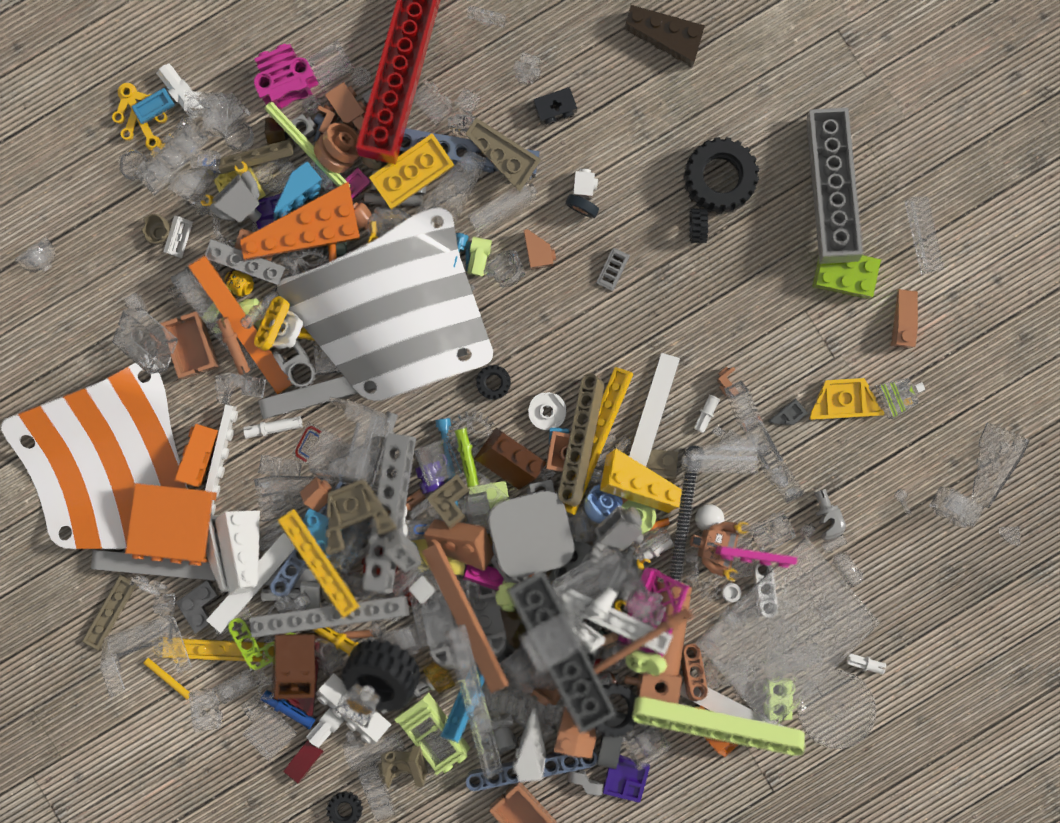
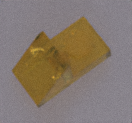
(439, 677)

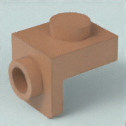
(330, 117)
(723, 380)

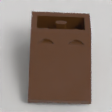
(293, 666)

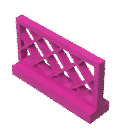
(649, 579)

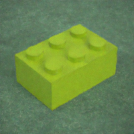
(848, 277)

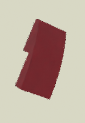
(302, 762)

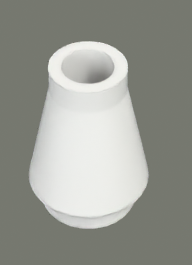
(603, 603)

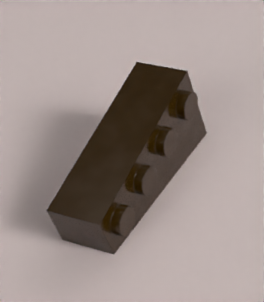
(665, 32)

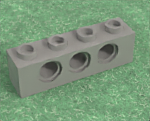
(234, 258)

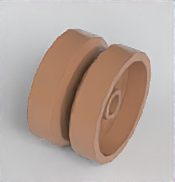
(337, 148)

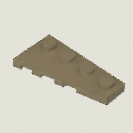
(506, 155)

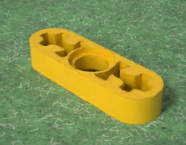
(279, 307)

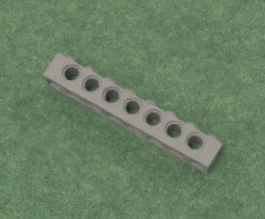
(396, 504)
(328, 617)

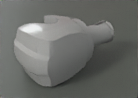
(830, 512)

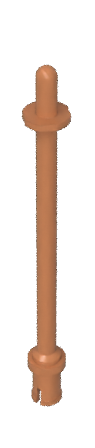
(672, 622)

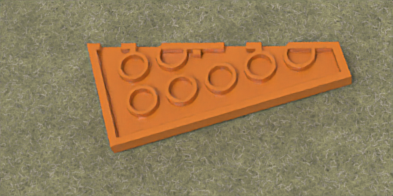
(316, 224)

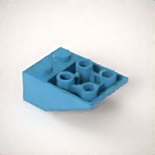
(302, 186)

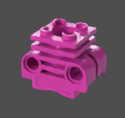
(282, 72)

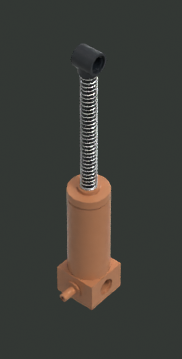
(670, 677)

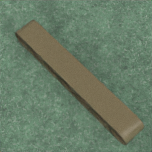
(585, 447)

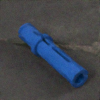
(289, 710)

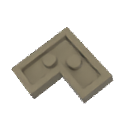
(444, 500)

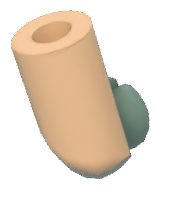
(609, 638)

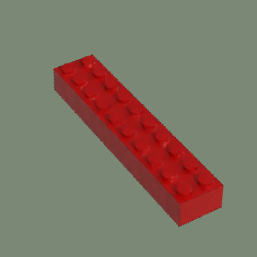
(397, 80)

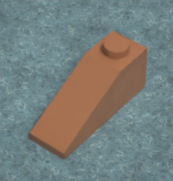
(905, 319)

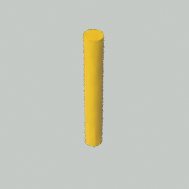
(167, 678)

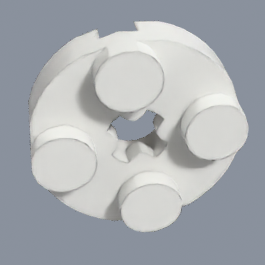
(292, 327)
(549, 400)

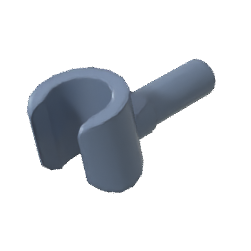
(318, 120)

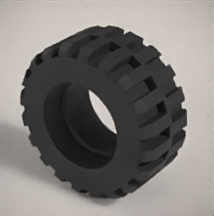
(735, 154)
(385, 670)

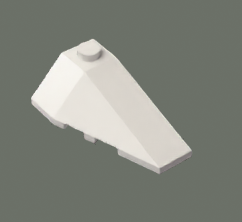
(214, 556)

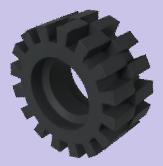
(698, 225)
(493, 370)
(348, 798)

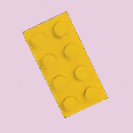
(412, 171)

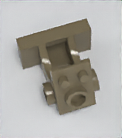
(403, 762)

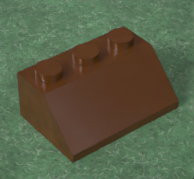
(509, 459)

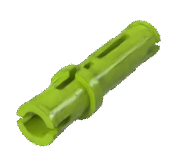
(464, 448)

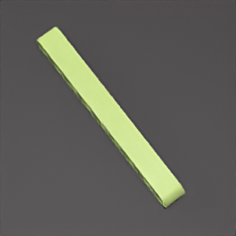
(719, 726)

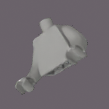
(617, 530)

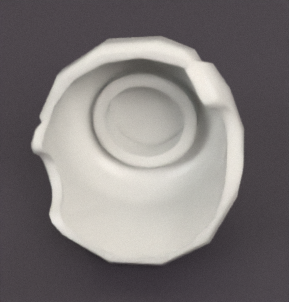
(708, 515)

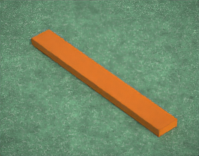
(230, 308)

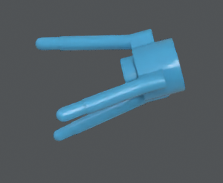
(462, 242)

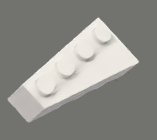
(239, 549)

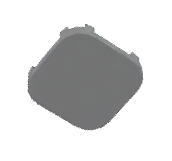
(530, 534)
(491, 623)

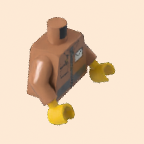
(719, 534)

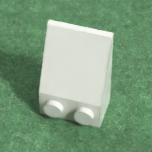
(531, 751)

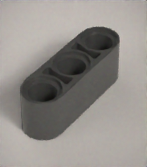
(609, 746)

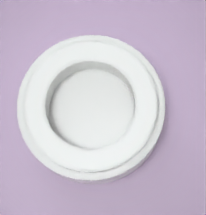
(731, 592)

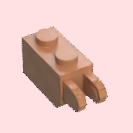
(346, 106)

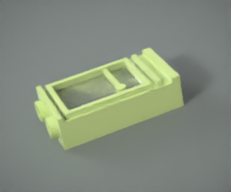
(424, 725)

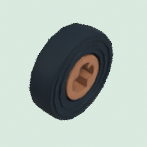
(582, 206)

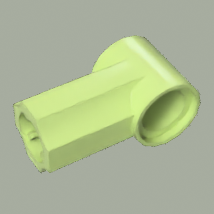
(479, 252)

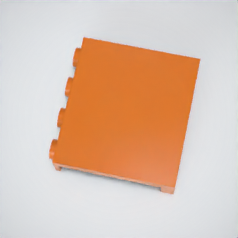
(169, 523)

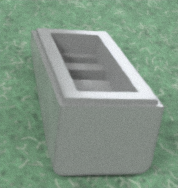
(620, 254)

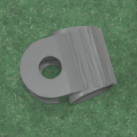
(288, 367)

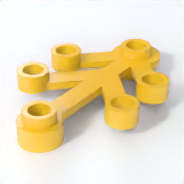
(131, 99)

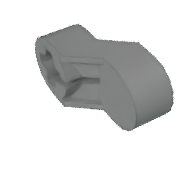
(590, 786)

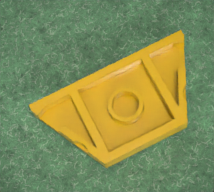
(845, 399)

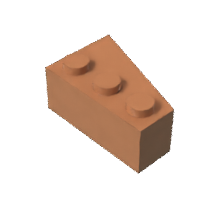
(462, 542)

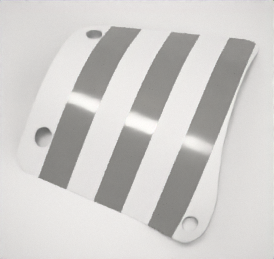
(394, 309)

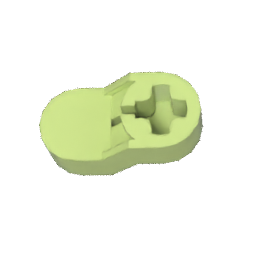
(646, 662)

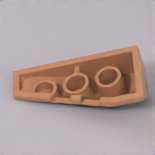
(571, 741)

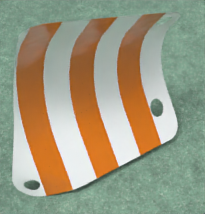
(94, 452)

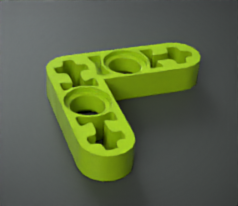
(255, 650)

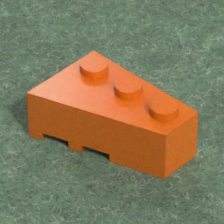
(197, 455)

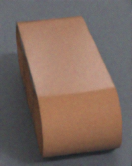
(691, 682)

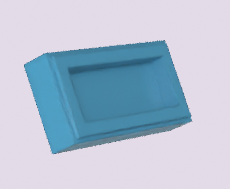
(153, 106)

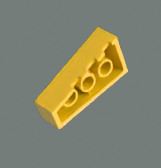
(636, 483)

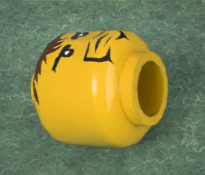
(239, 283)

